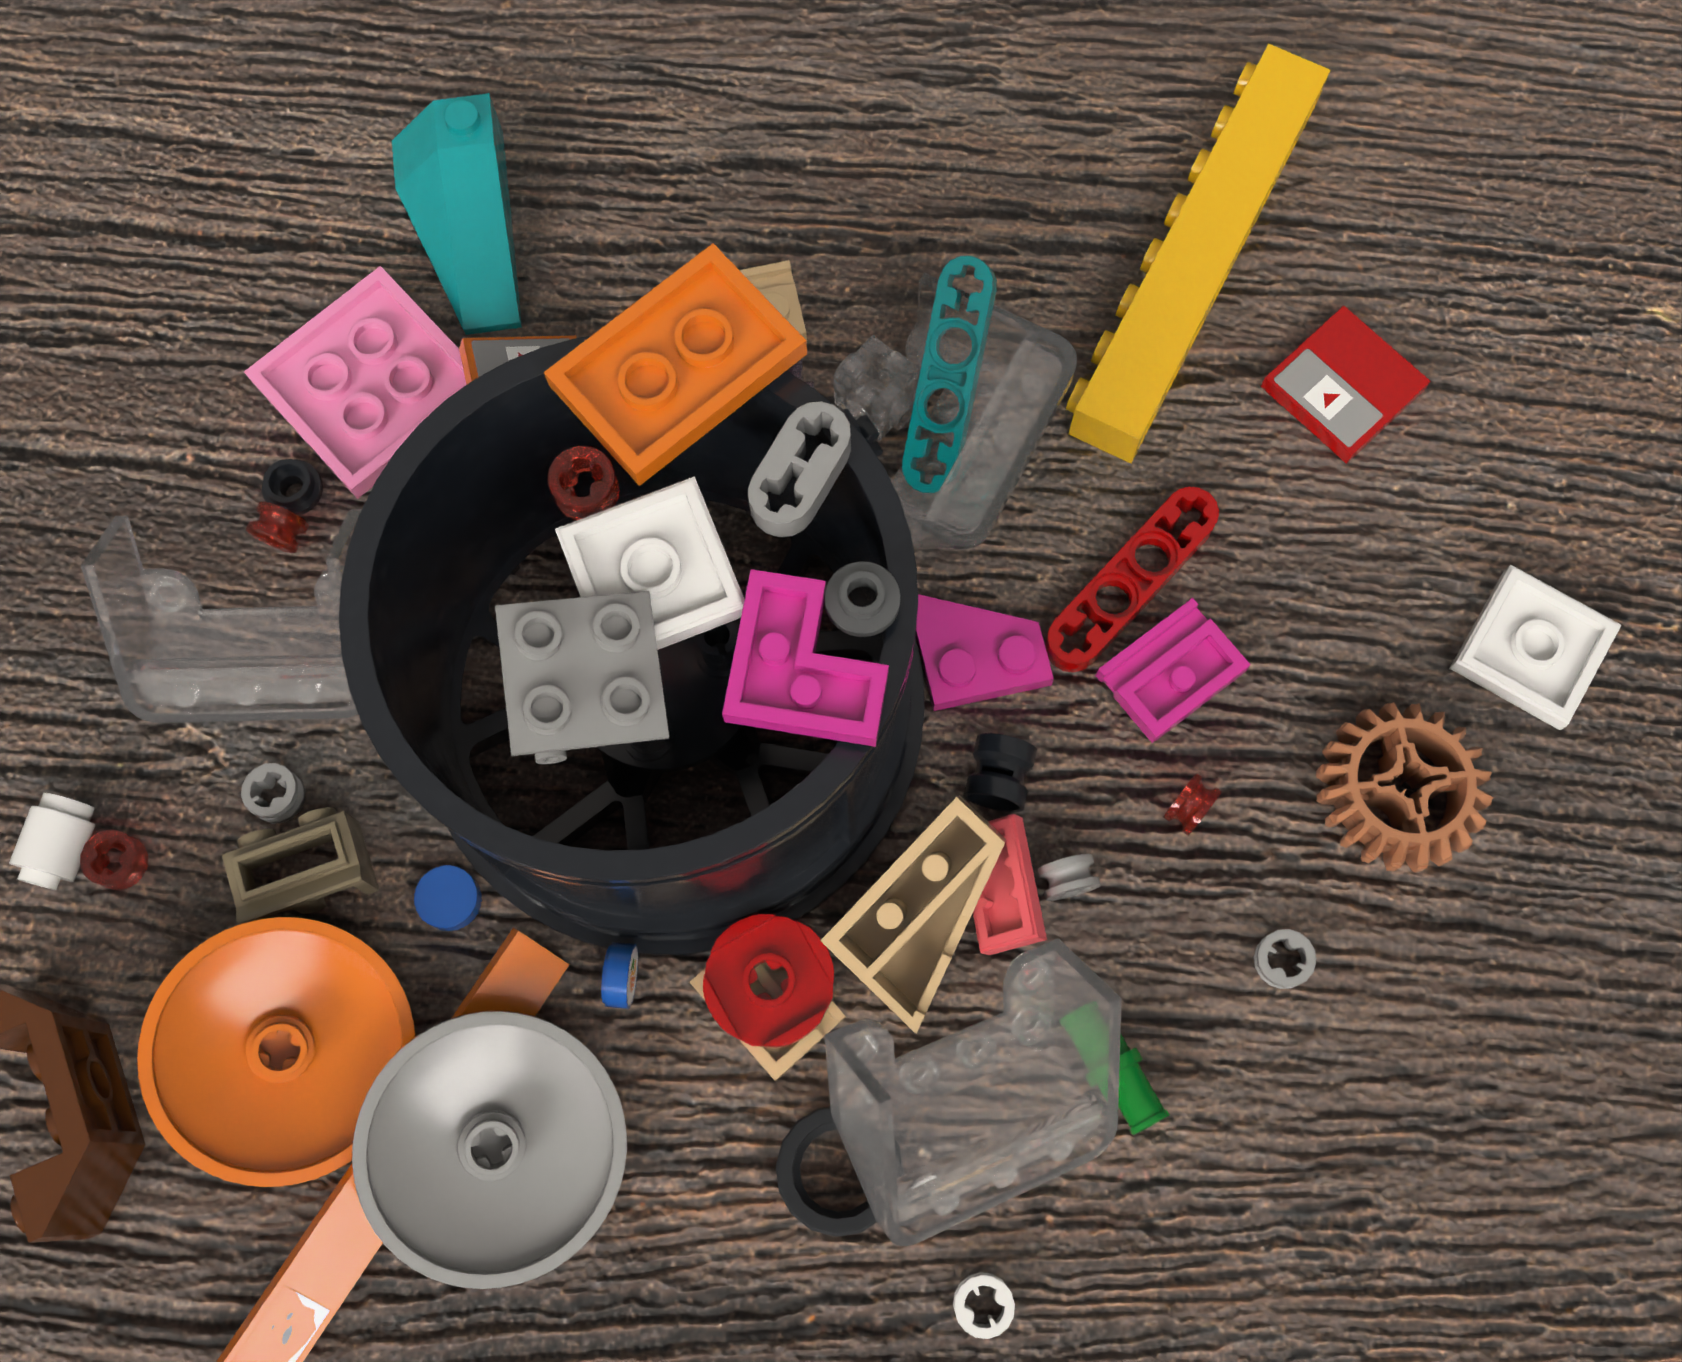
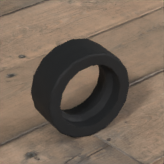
(793, 1191)

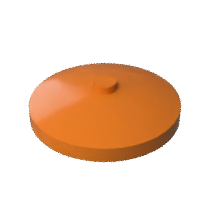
(270, 1049)

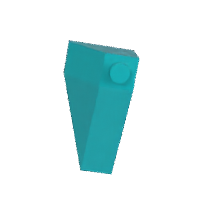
(458, 200)

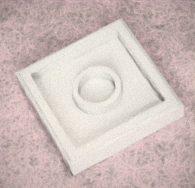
(660, 547)
(1535, 647)

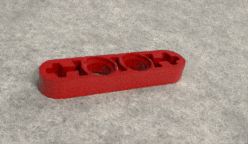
(1135, 581)

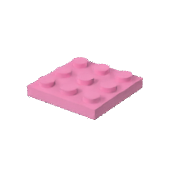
(361, 378)

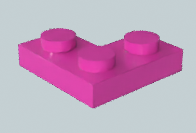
(783, 682)

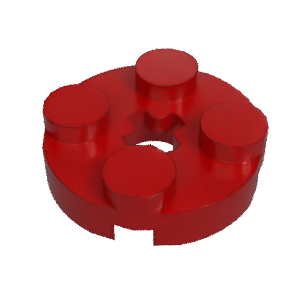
(732, 970)

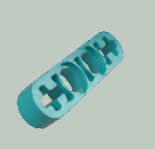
(939, 374)

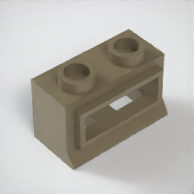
(306, 889)

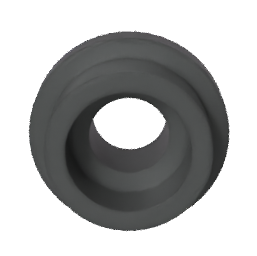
(862, 620)

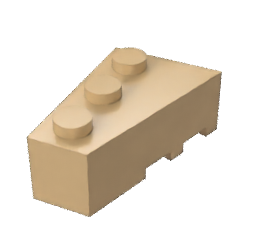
(917, 911)

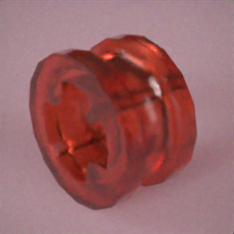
(565, 472)
(277, 527)
(1192, 804)
(95, 859)

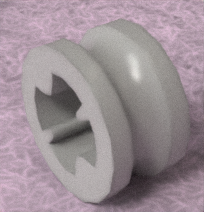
(281, 808)
(1068, 877)
(1292, 941)

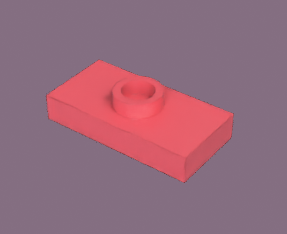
(1009, 906)

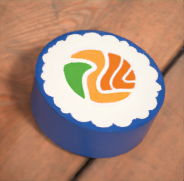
(619, 975)

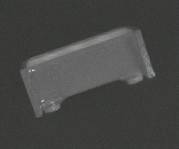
(222, 662)

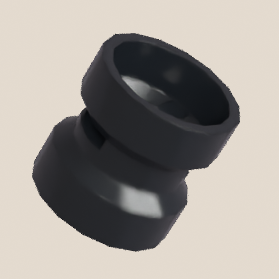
(1000, 772)

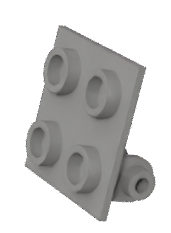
(580, 674)

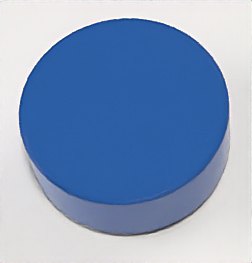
(447, 898)

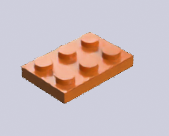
(676, 363)

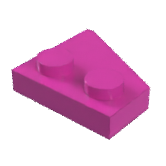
(977, 653)

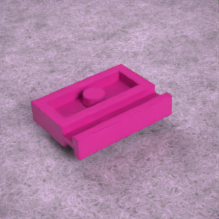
(1172, 670)

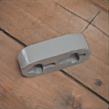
(786, 461)

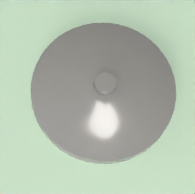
(489, 1149)

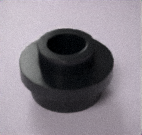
(287, 473)

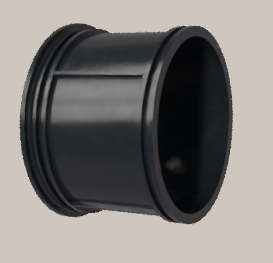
(417, 587)

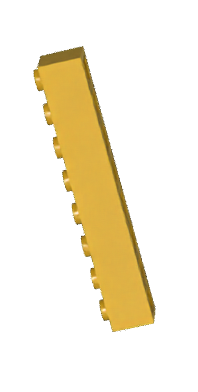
(1197, 254)

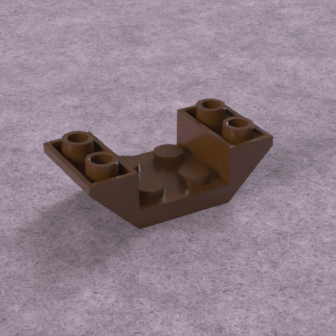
(87, 1117)

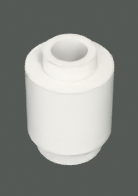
(52, 841)

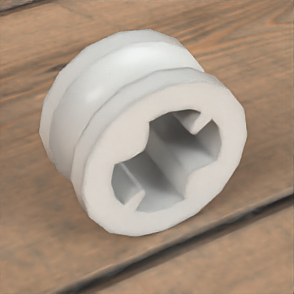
(1001, 1295)

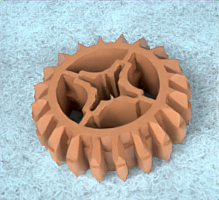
(1399, 740)

